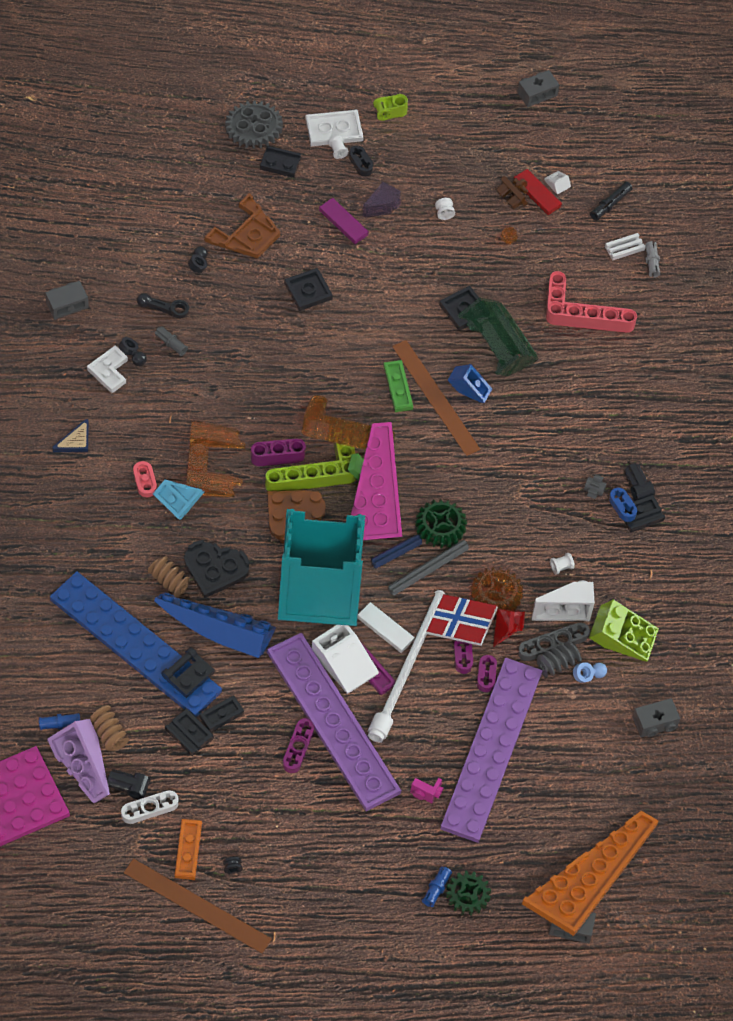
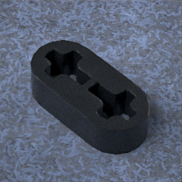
(364, 159)

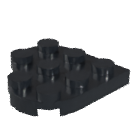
(214, 567)

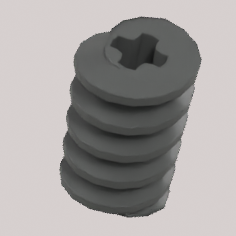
(558, 656)

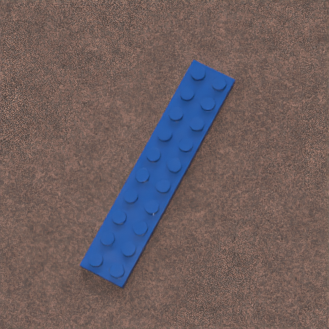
(129, 639)

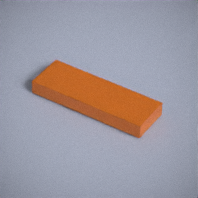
(188, 849)

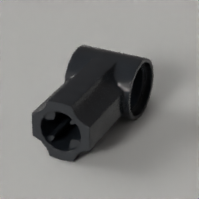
(639, 485)
(134, 785)

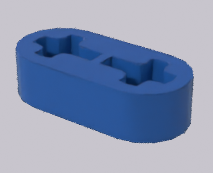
(620, 506)

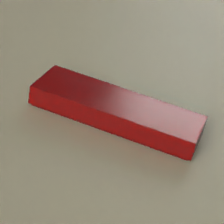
(539, 193)

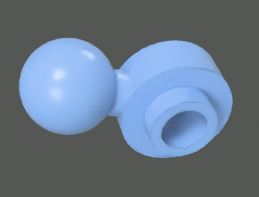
(598, 670)

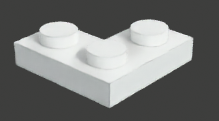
(105, 369)

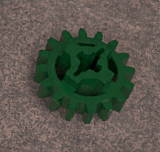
(464, 900)

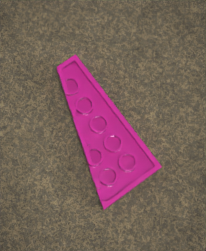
(378, 487)

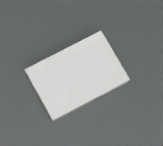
(326, 125)

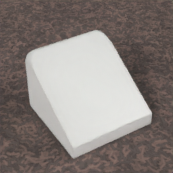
(558, 182)

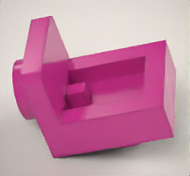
(425, 791)

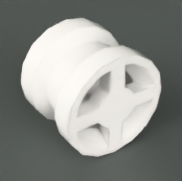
(445, 208)

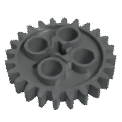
(254, 124)

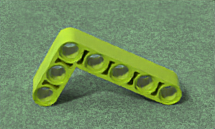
(319, 470)

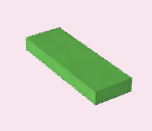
(398, 386)

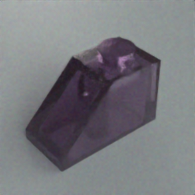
(382, 201)

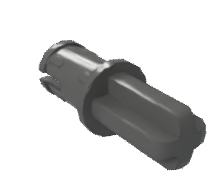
(171, 340)

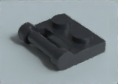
(192, 677)

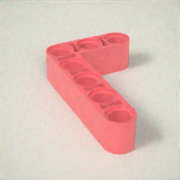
(578, 315)

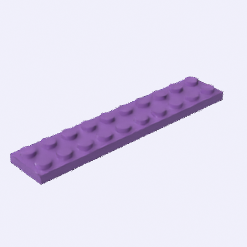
(334, 722)
(491, 750)

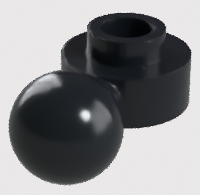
(197, 262)
(130, 347)

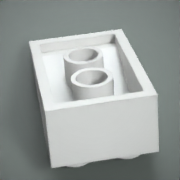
(567, 603)

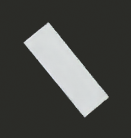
(385, 627)

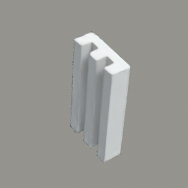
(623, 244)

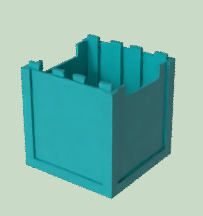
(321, 570)

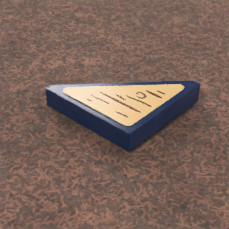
(75, 440)

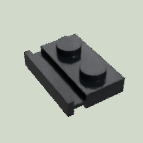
(280, 161)
(647, 514)
(189, 732)

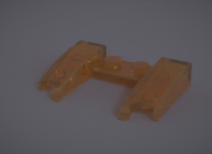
(201, 438)

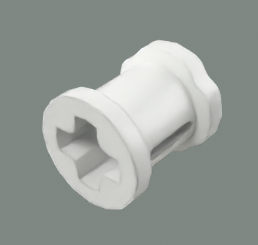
(338, 147)
(562, 563)

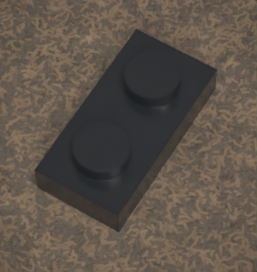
(221, 713)

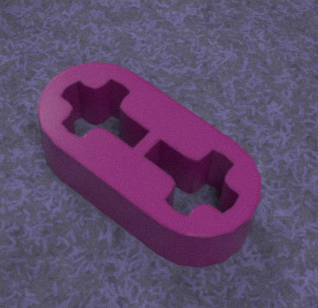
(458, 655)
(482, 673)

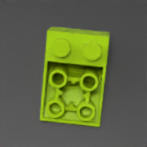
(623, 631)

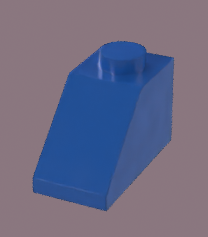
(470, 383)

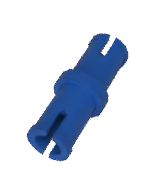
(57, 721)
(437, 886)

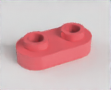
(146, 480)

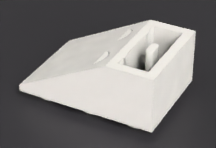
(344, 657)

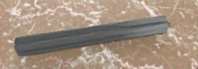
(428, 567)

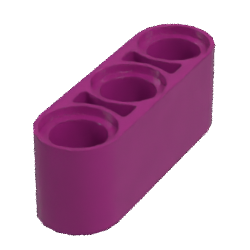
(286, 448)

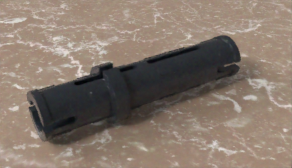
(598, 212)

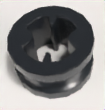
(232, 865)

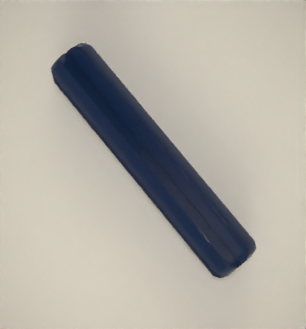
(396, 551)

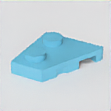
(177, 497)

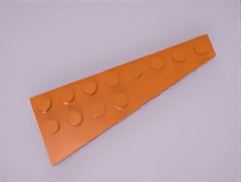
(583, 883)

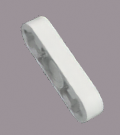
(133, 806)

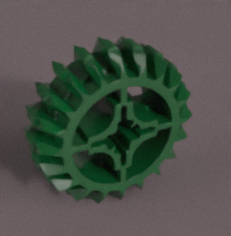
(443, 529)

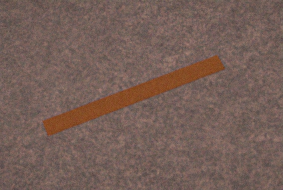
(436, 398)
(197, 906)

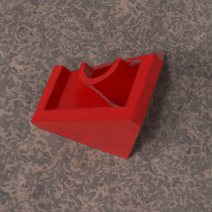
(507, 624)

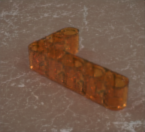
(333, 429)

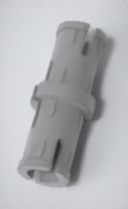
(652, 259)

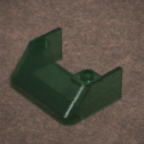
(501, 334)

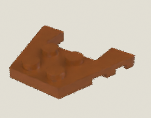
(252, 236)

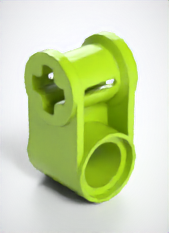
(392, 106)

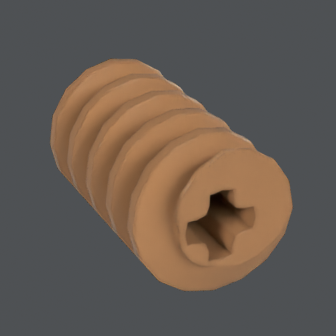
(169, 577)
(107, 729)

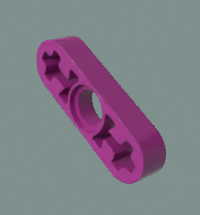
(300, 754)

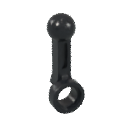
(144, 300)

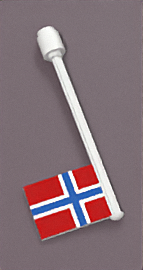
(446, 618)

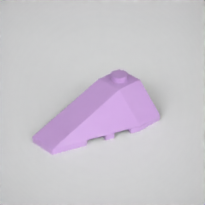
(80, 752)

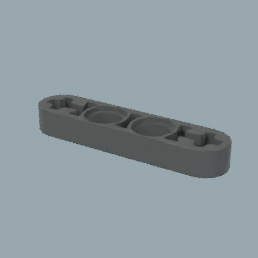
(552, 639)

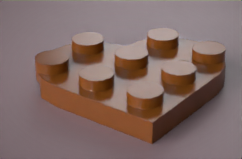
(299, 500)

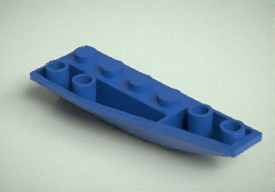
(220, 626)

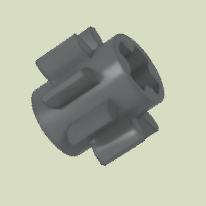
(595, 486)

